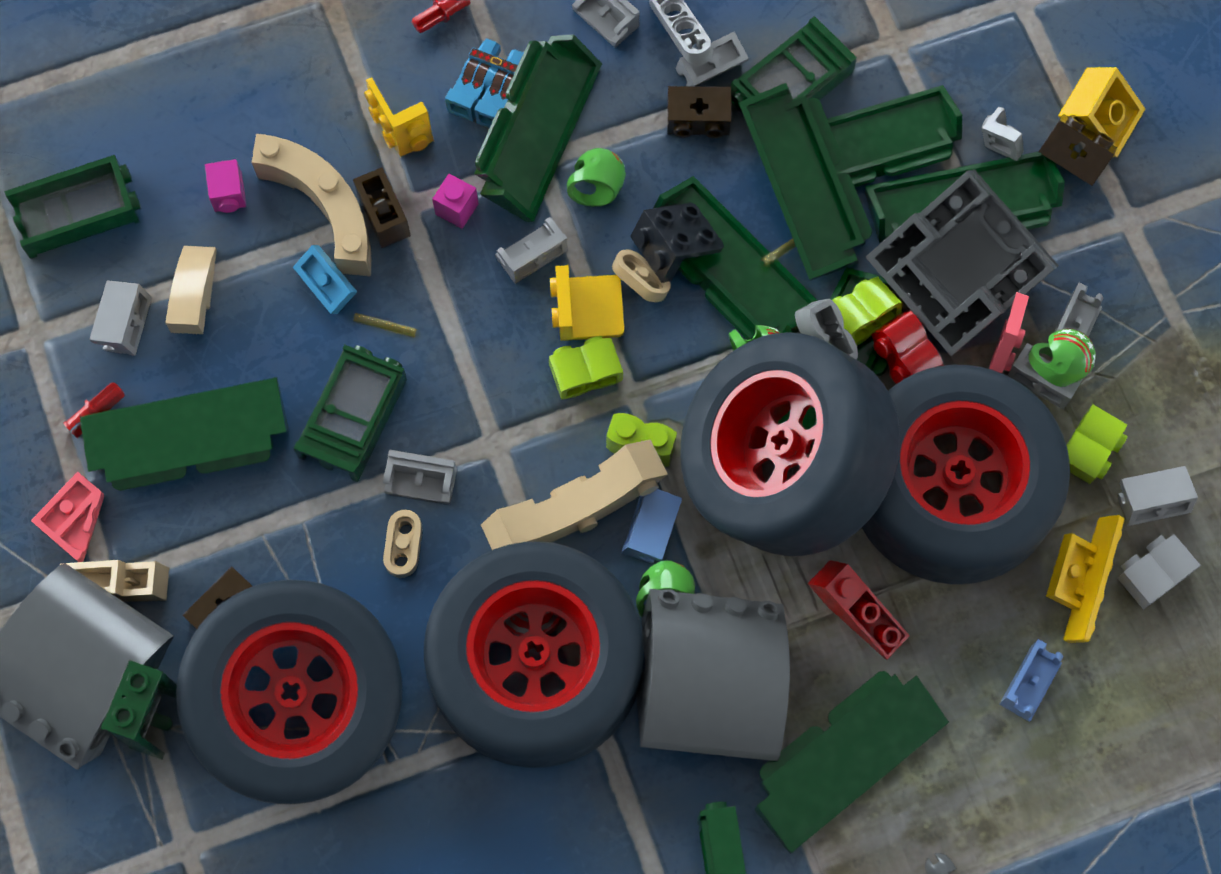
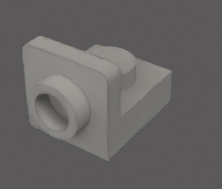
(1002, 137)

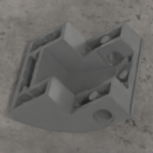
(961, 261)
(66, 661)
(714, 675)

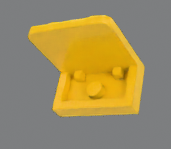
(405, 130)
(587, 305)

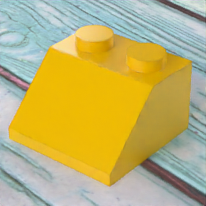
(1105, 104)

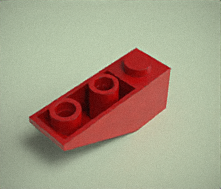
(858, 607)

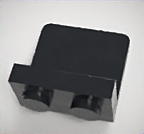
(674, 234)

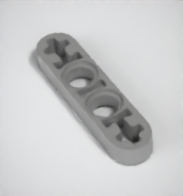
(681, 21)

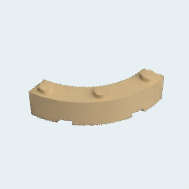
(302, 169)
(580, 502)

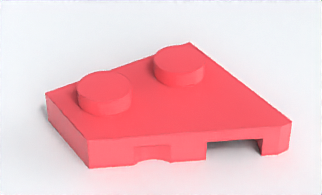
(1010, 337)
(72, 516)

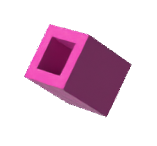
(225, 186)
(455, 201)

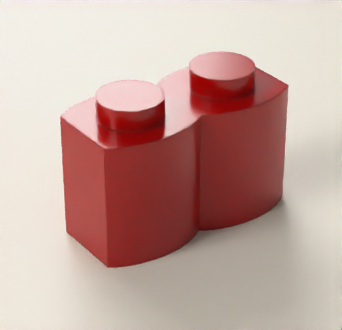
(905, 346)

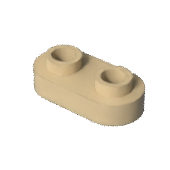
(638, 274)
(401, 544)

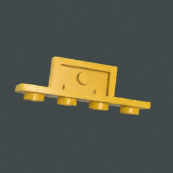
(1083, 574)

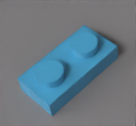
(324, 279)

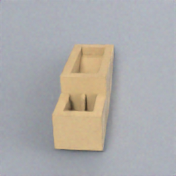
(191, 290)
(128, 580)

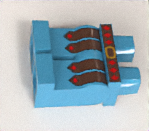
(483, 83)

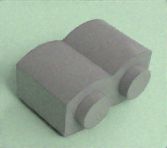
(826, 322)
(1158, 570)

